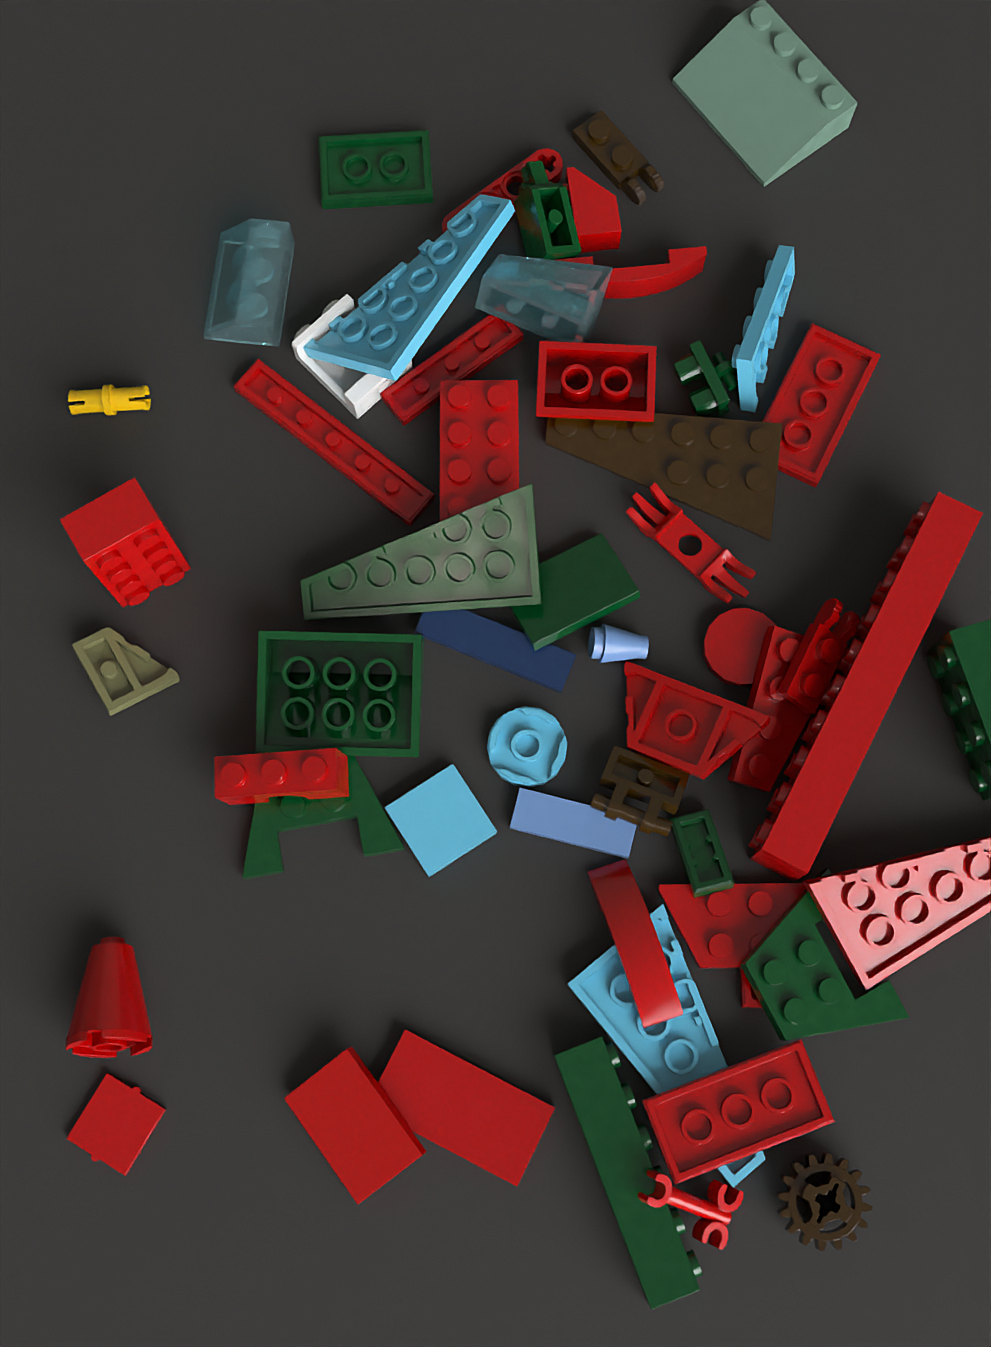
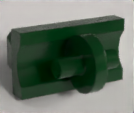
(698, 365)

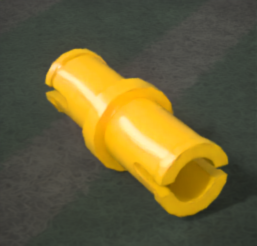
(109, 400)

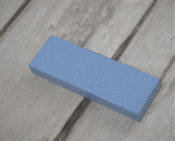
(571, 823)

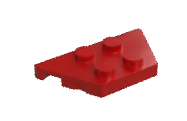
(685, 723)
(729, 922)

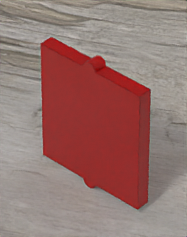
(116, 1124)

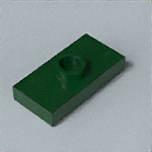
(701, 853)

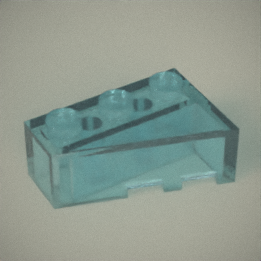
(545, 295)

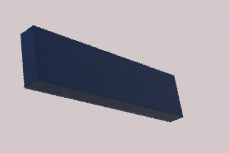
(497, 646)

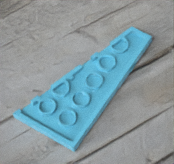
(412, 297)
(667, 1051)

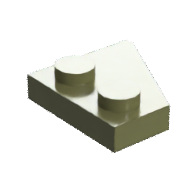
(120, 670)

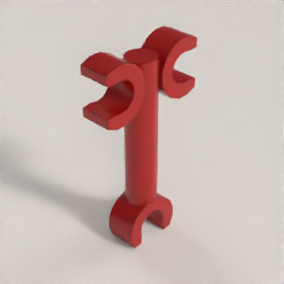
(714, 1213)

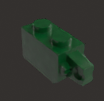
(545, 216)

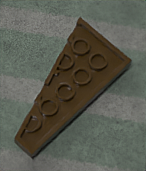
(697, 461)

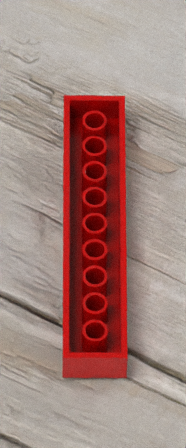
(864, 690)

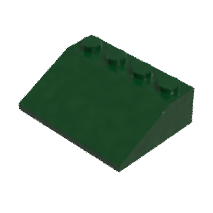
(339, 692)

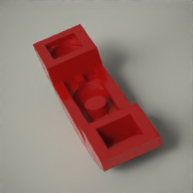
(642, 281)
(636, 943)

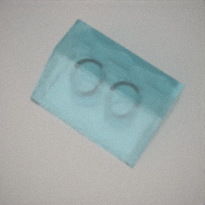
(250, 283)

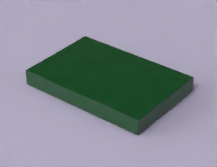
(375, 169)
(576, 591)

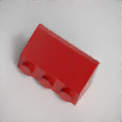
(596, 381)

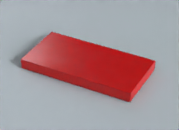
(818, 401)
(464, 1107)
(737, 1111)

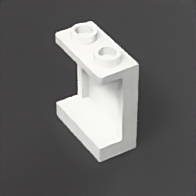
(353, 388)

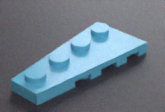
(762, 327)

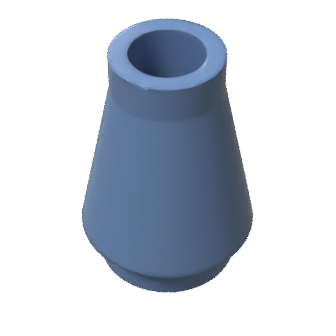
(615, 644)

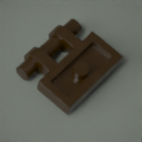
(644, 781)

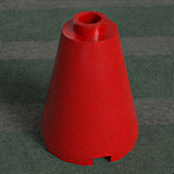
(110, 1004)

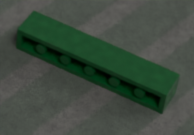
(622, 1163)

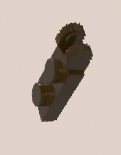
(616, 157)

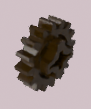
(815, 1217)

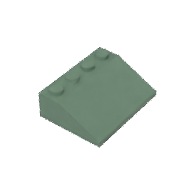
(765, 93)

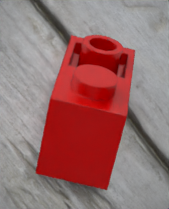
(593, 212)

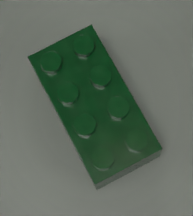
(964, 672)

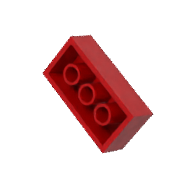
(477, 443)
(126, 544)

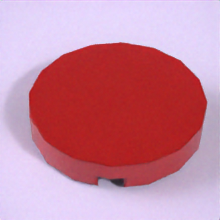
(735, 645)

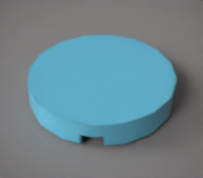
(527, 747)

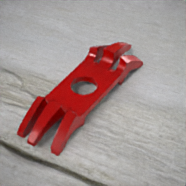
(676, 525)

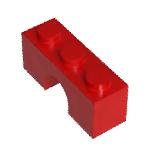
(287, 773)

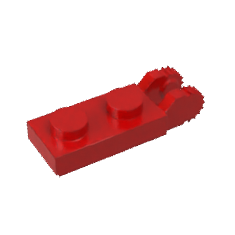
(818, 656)

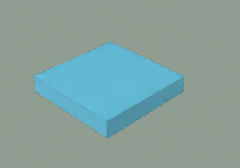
(440, 820)

